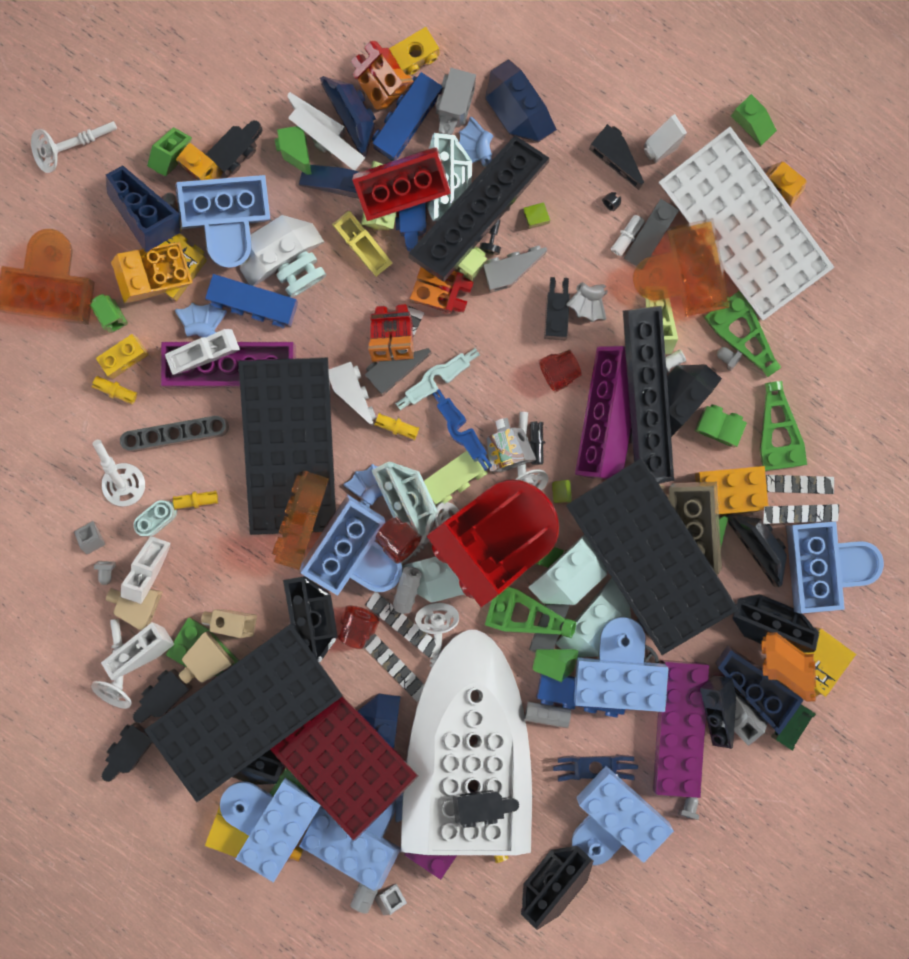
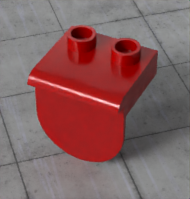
(497, 538)

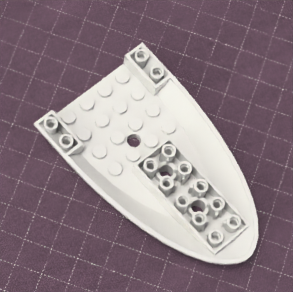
(447, 762)

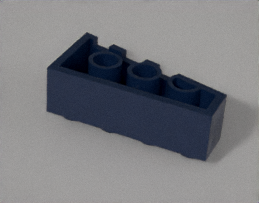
(142, 209)
(769, 697)

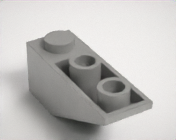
(506, 272)
(748, 722)

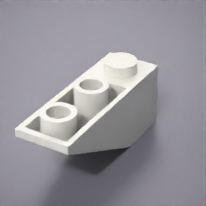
(346, 385)

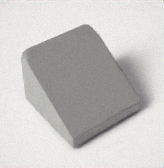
(89, 538)
(390, 900)

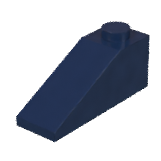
(331, 180)

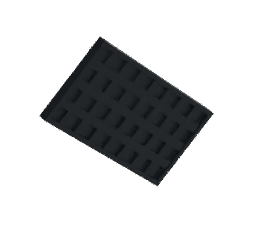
(284, 435)
(652, 556)
(243, 712)

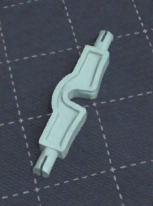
(446, 371)

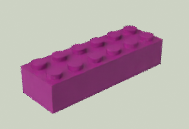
(223, 371)
(606, 417)
(681, 731)

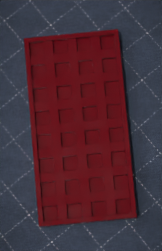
(346, 766)

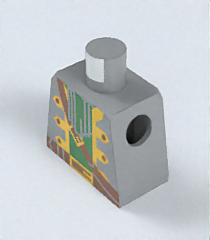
(508, 447)

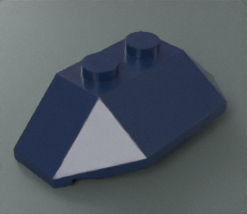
(518, 103)
(351, 111)
(383, 715)

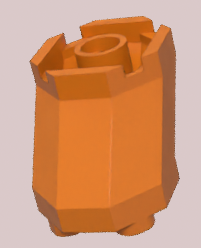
(789, 666)

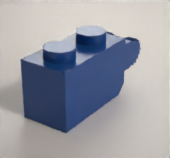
(411, 224)

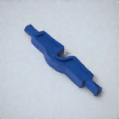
(467, 438)

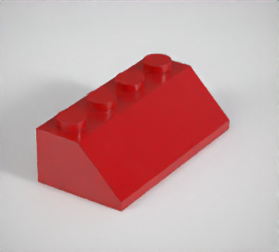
(401, 184)

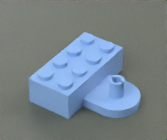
(225, 213)
(350, 551)
(824, 566)
(620, 675)
(617, 819)
(270, 821)
(365, 859)

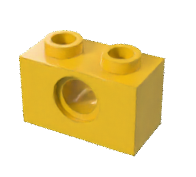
(420, 41)
(122, 356)

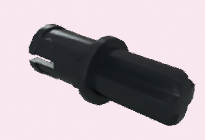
(537, 442)

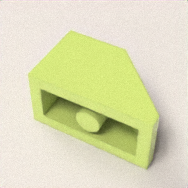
(472, 264)

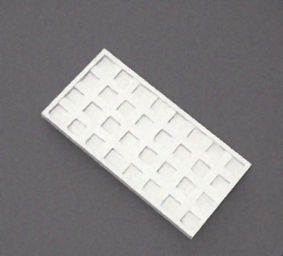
(756, 230)

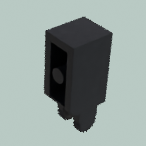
(235, 147)
(557, 311)
(162, 696)
(127, 752)
(481, 807)

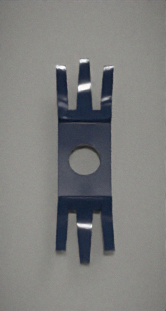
(582, 765)

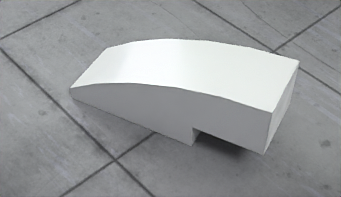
(202, 351)
(144, 570)

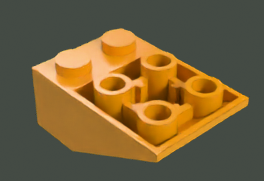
(151, 272)

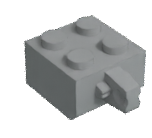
(456, 100)

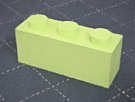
(453, 477)

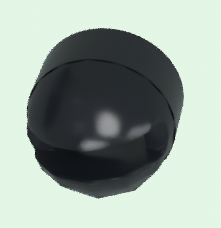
(611, 201)

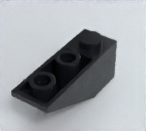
(720, 709)

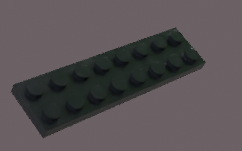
(478, 208)
(648, 390)

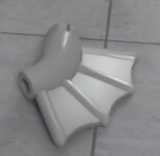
(588, 302)

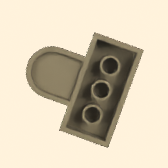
(699, 511)

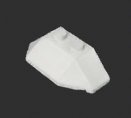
(276, 245)

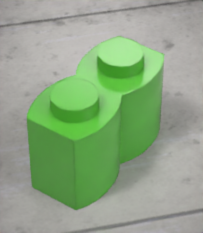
(108, 313)
(721, 426)

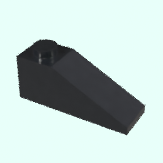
(614, 151)

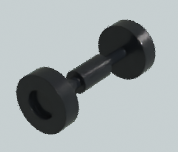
(490, 248)

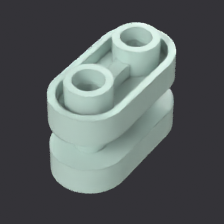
(304, 262)
(155, 518)

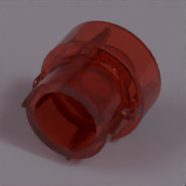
(560, 369)
(398, 539)
(357, 626)

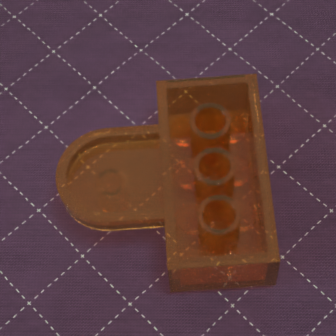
(689, 270)
(44, 284)
(298, 526)

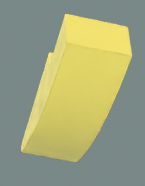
(362, 243)

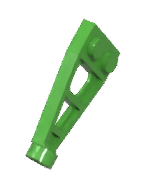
(741, 308)
(784, 456)
(502, 609)
(186, 639)

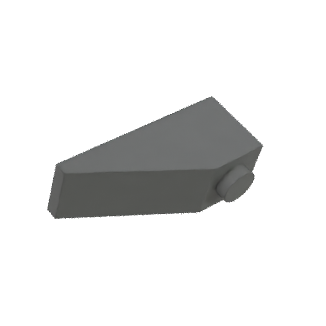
(651, 232)
(389, 373)

